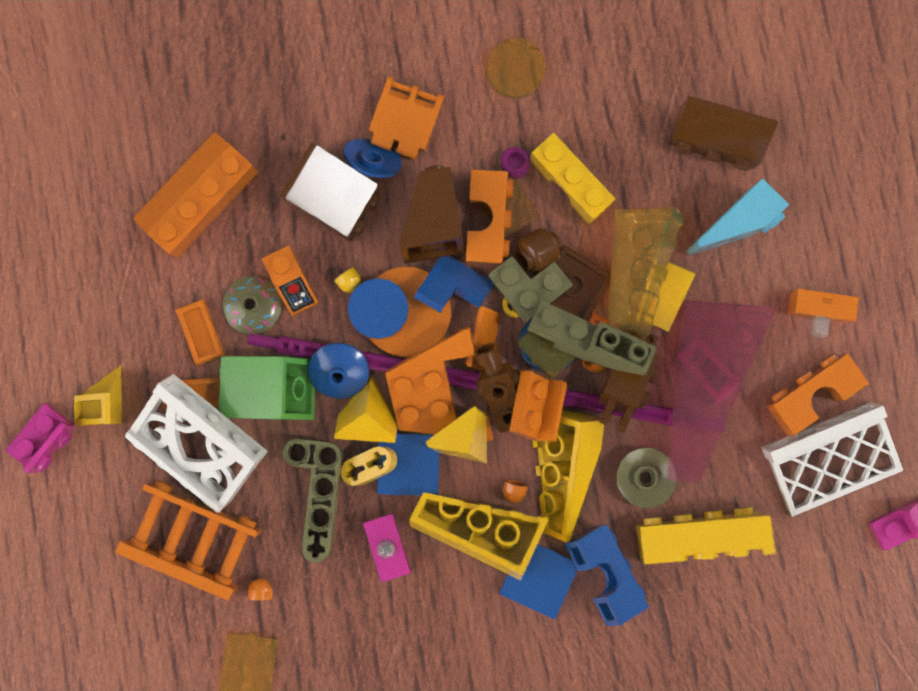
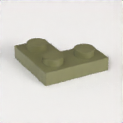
(526, 293)

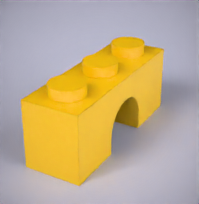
(584, 190)

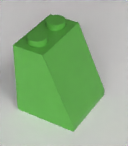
(266, 388)

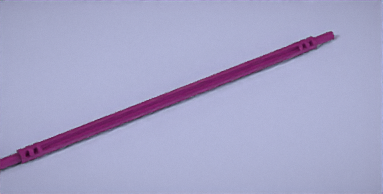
(457, 377)

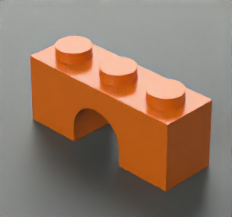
(491, 190)
(793, 407)

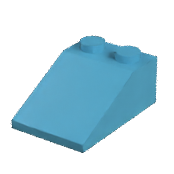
(754, 212)

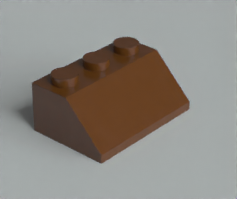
(721, 133)

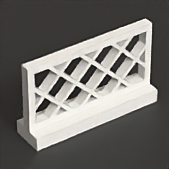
(831, 432)

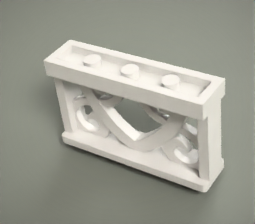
(168, 450)

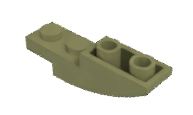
(591, 342)

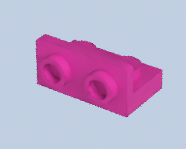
(40, 439)

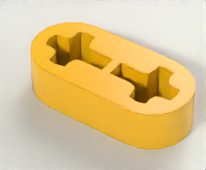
(366, 460)

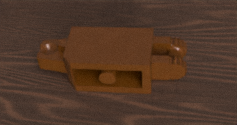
(627, 390)

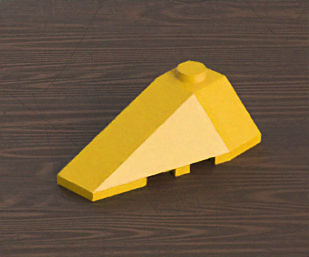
(567, 470)

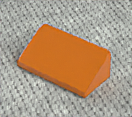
(484, 332)

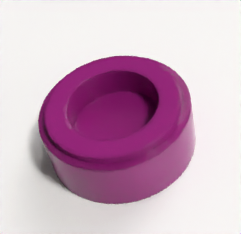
(515, 162)

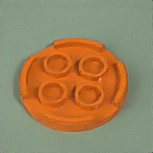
(423, 323)

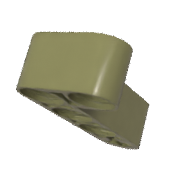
(316, 499)

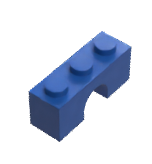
(622, 594)

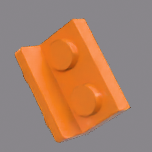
(538, 407)

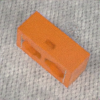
(822, 309)

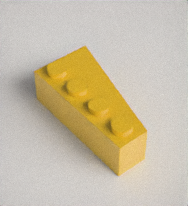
(485, 533)
(704, 536)

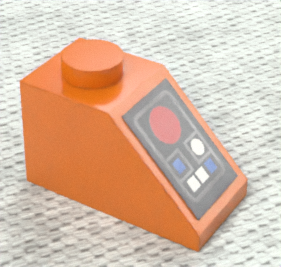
(290, 280)

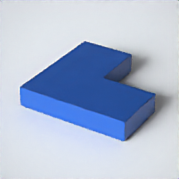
(452, 277)

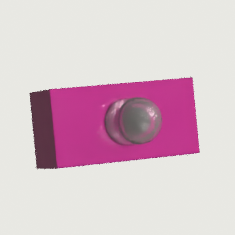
(387, 547)

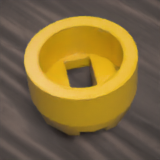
(348, 280)

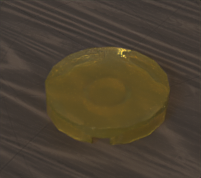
(515, 68)

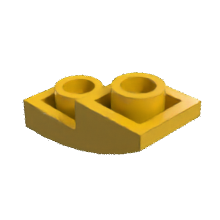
(672, 295)

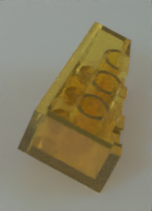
(639, 265)

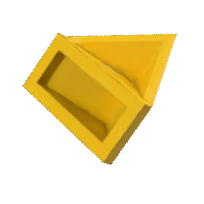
(101, 402)
(367, 417)
(463, 437)

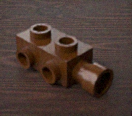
(497, 375)

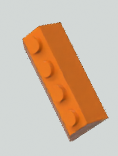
(195, 195)

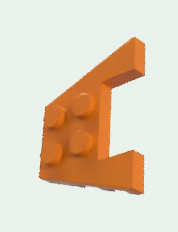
(422, 386)

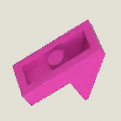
(896, 526)

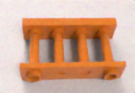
(165, 559)

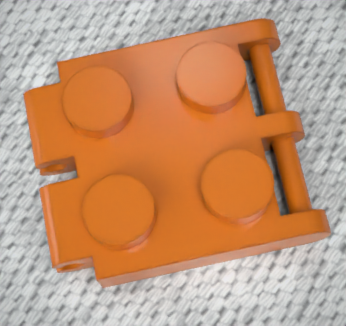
(404, 119)

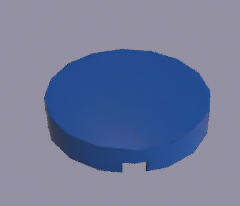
(378, 308)

